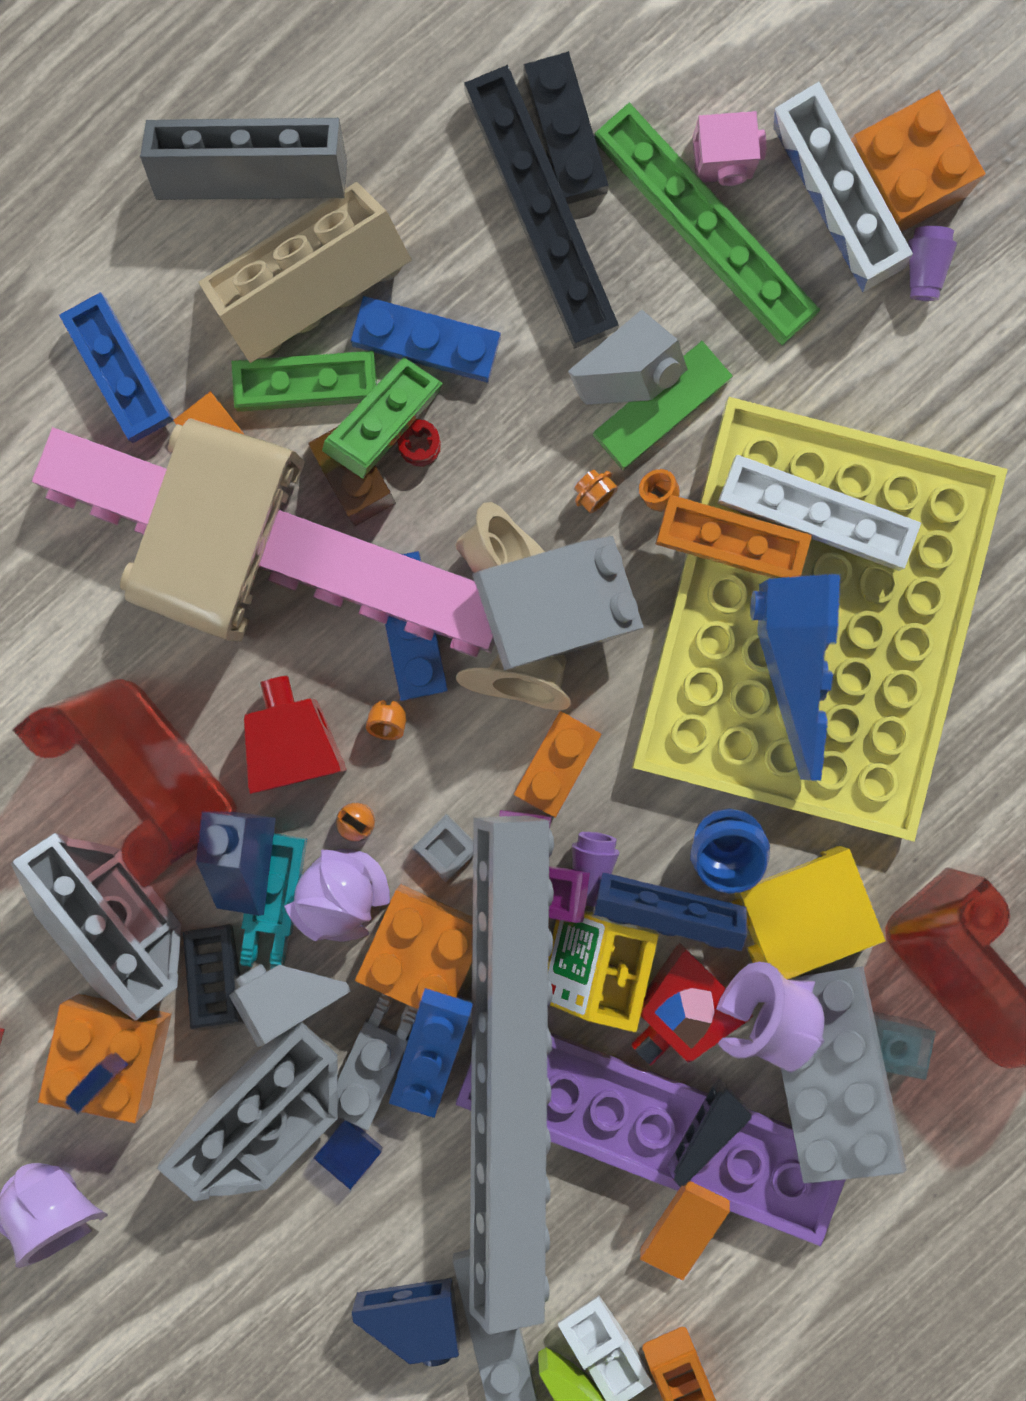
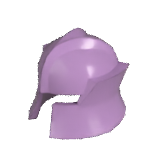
(338, 895)
(788, 1024)
(43, 1212)

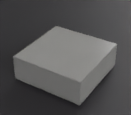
(445, 848)

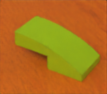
(565, 1379)

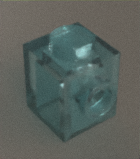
(904, 1044)

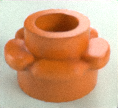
(595, 490)

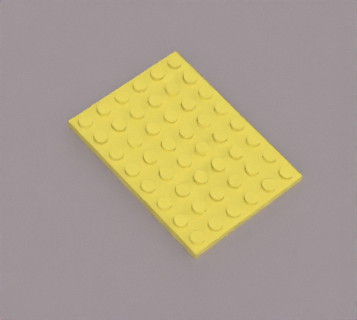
(897, 635)

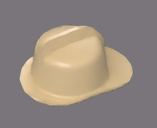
(494, 540)
(532, 683)

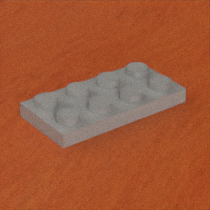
(842, 1094)

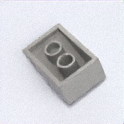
(558, 602)

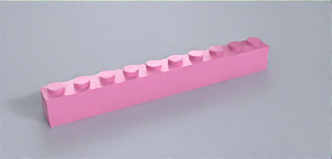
(295, 552)

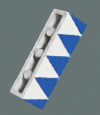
(841, 187)

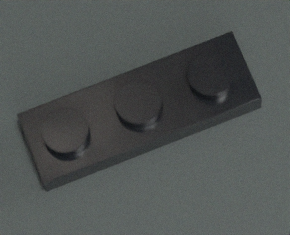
(565, 127)

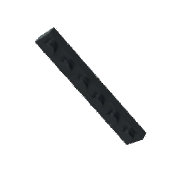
(541, 206)

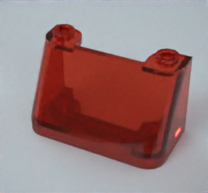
(144, 764)
(946, 944)

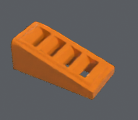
(672, 1356)

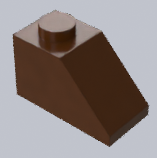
(357, 496)

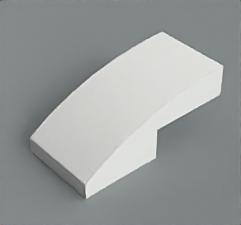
(605, 1351)

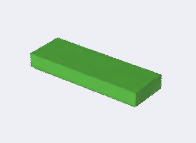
(303, 381)
(382, 417)
(644, 423)

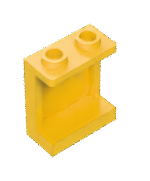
(810, 914)

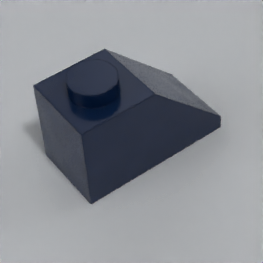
(236, 859)
(412, 1320)

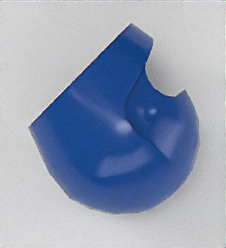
(730, 851)

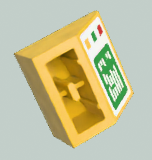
(601, 970)

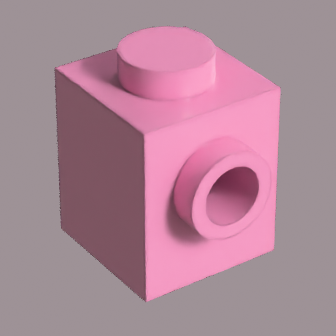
(728, 147)

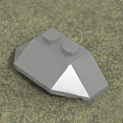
(103, 920)
(258, 1119)

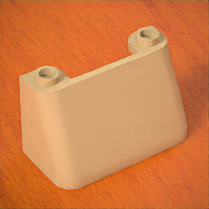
(210, 527)

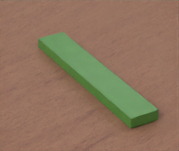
(706, 224)

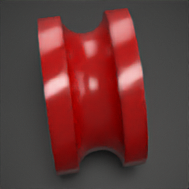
(420, 457)

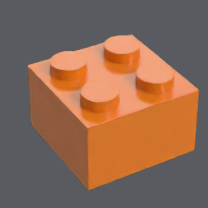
(919, 160)
(418, 948)
(86, 1034)

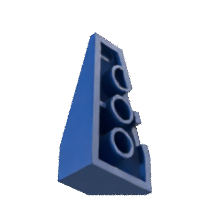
(794, 629)

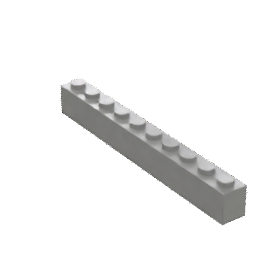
(510, 1071)

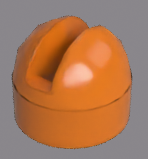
(664, 482)
(386, 721)
(361, 813)

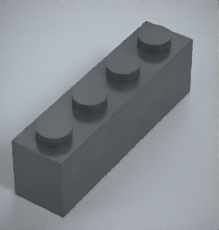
(245, 158)

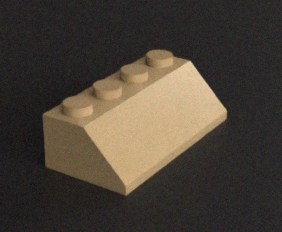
(306, 272)

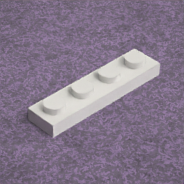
(819, 512)

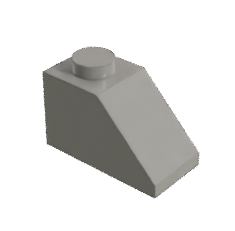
(630, 364)
(281, 999)

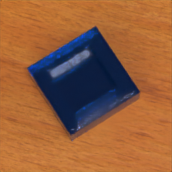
(95, 1082)
(348, 1153)

